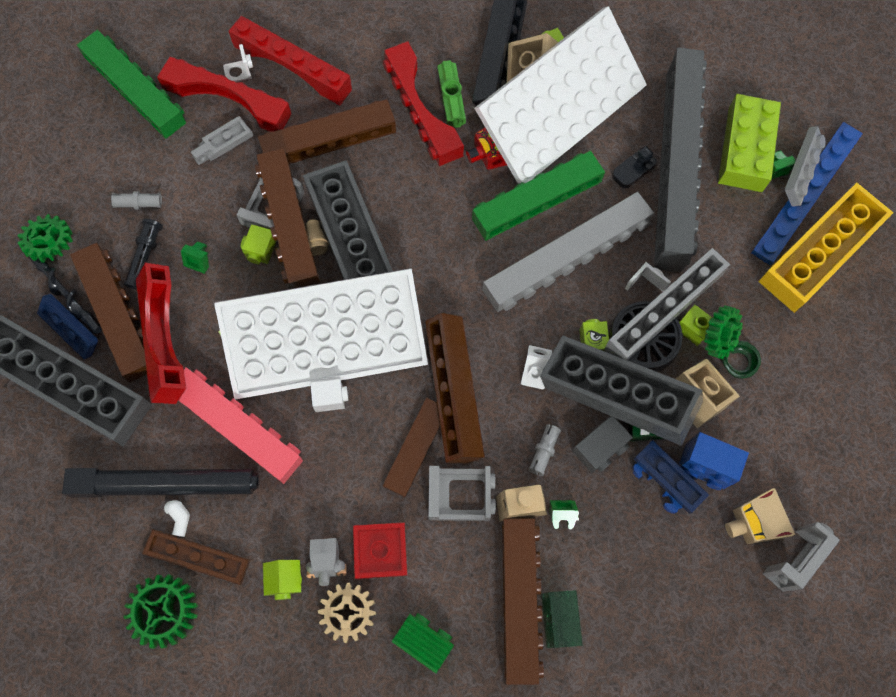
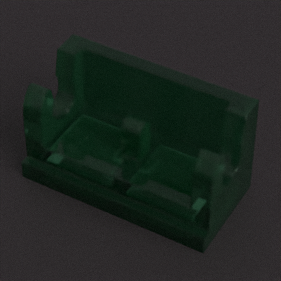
(561, 619)

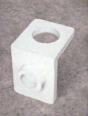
(245, 65)
(652, 274)
(534, 366)

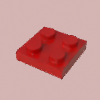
(379, 550)

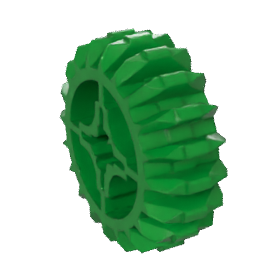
(154, 619)

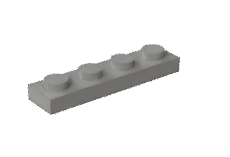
(804, 166)

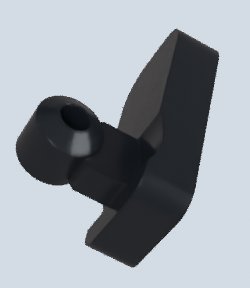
(634, 167)

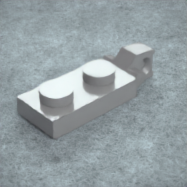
(222, 140)

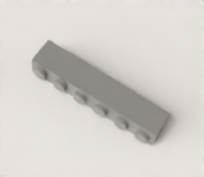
(667, 306)

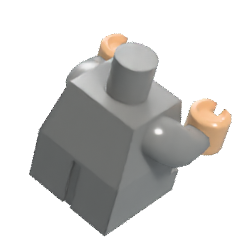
(325, 560)

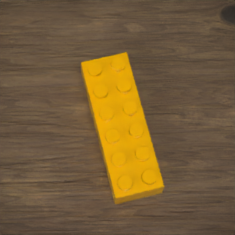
(825, 247)

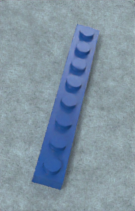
(791, 216)

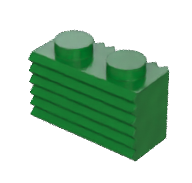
(423, 642)

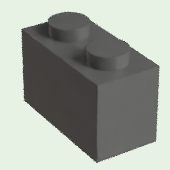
(603, 444)

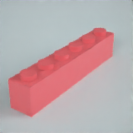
(238, 427)

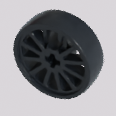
(675, 336)

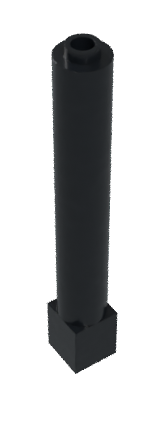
(99, 483)

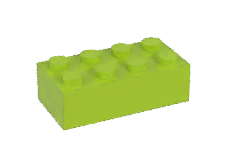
(749, 143)

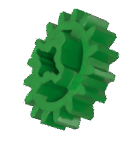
(45, 238)
(723, 332)

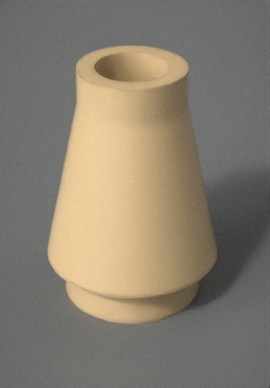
(316, 237)

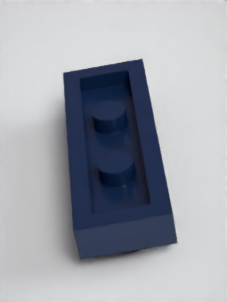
(67, 326)
(671, 477)

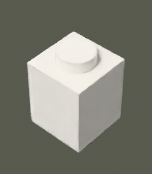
(328, 395)

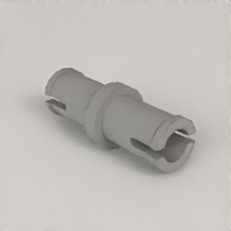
(136, 200)
(544, 450)

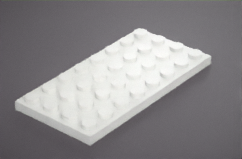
(561, 96)
(321, 333)

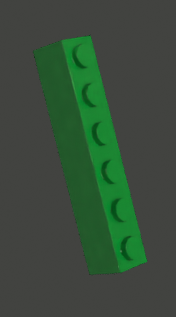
(132, 84)
(537, 195)

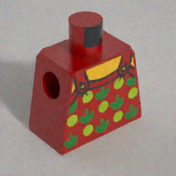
(485, 150)

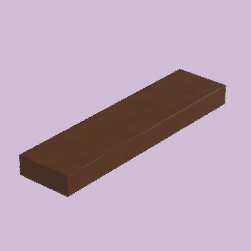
(414, 449)
(196, 557)

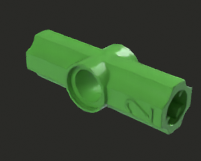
(450, 85)

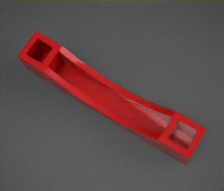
(262, 43)
(185, 80)
(441, 138)
(164, 371)

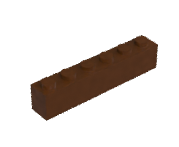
(332, 132)
(287, 219)
(112, 309)
(454, 389)
(520, 602)

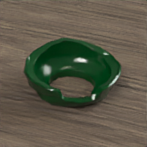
(753, 357)

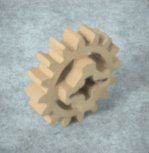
(347, 599)

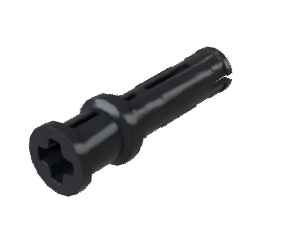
(148, 243)

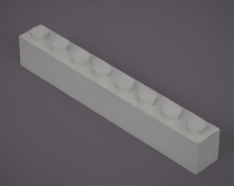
(567, 252)

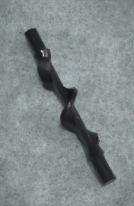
(58, 289)

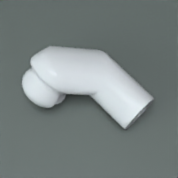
(180, 516)

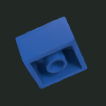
(713, 461)

